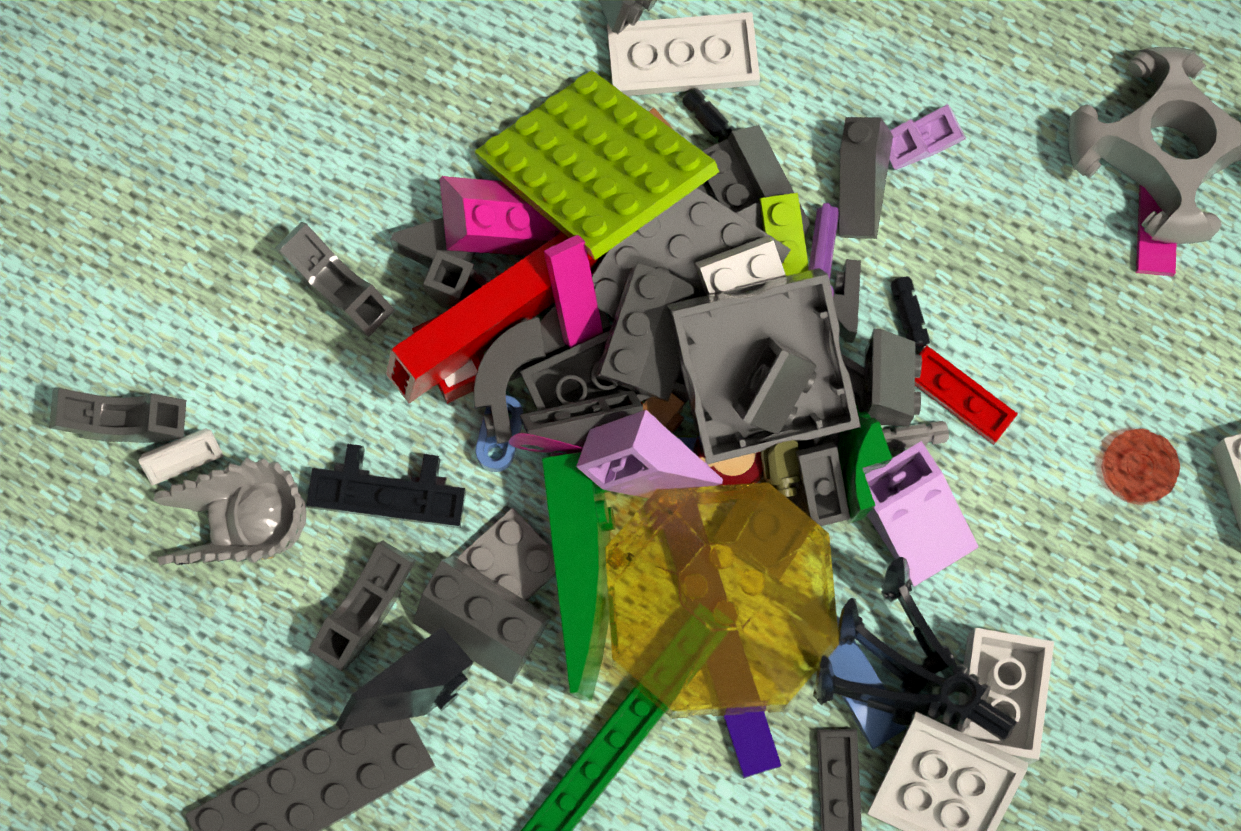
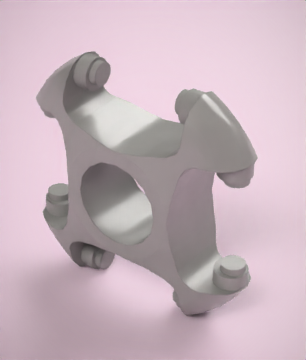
(1133, 151)

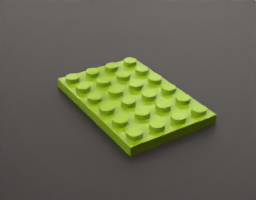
(596, 163)

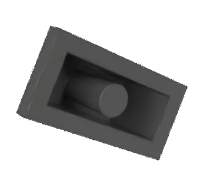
(423, 241)

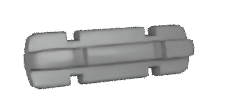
(910, 435)

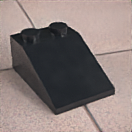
(411, 685)

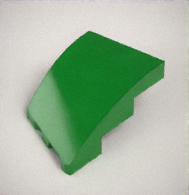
(860, 453)

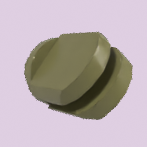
(781, 466)

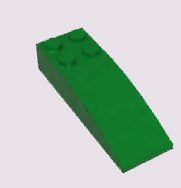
(579, 537)

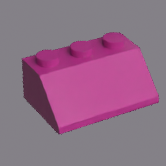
(490, 218)

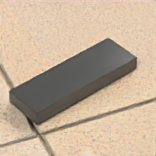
(839, 780)

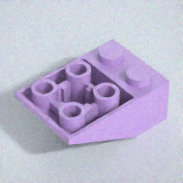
(641, 456)
(918, 514)

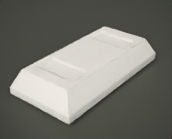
(180, 456)

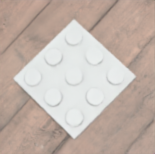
(946, 781)

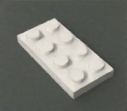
(684, 54)

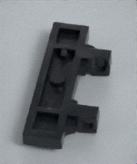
(356, 492)

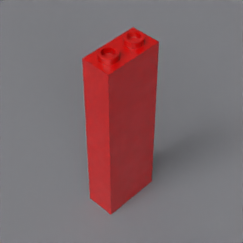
(473, 324)

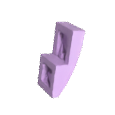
(924, 137)

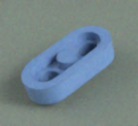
(485, 443)

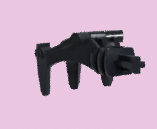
(914, 676)

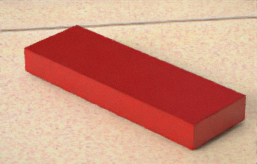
(963, 396)

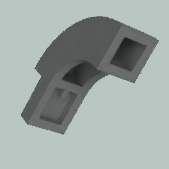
(451, 280)
(333, 281)
(504, 356)
(118, 419)
(365, 607)

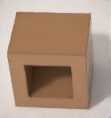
(666, 412)

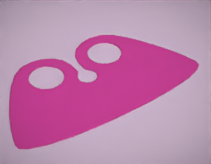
(548, 444)

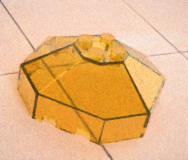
(720, 600)

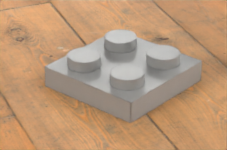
(512, 556)

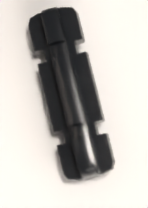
(707, 114)
(910, 311)

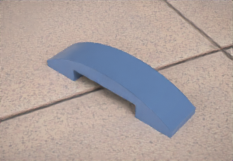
(852, 665)

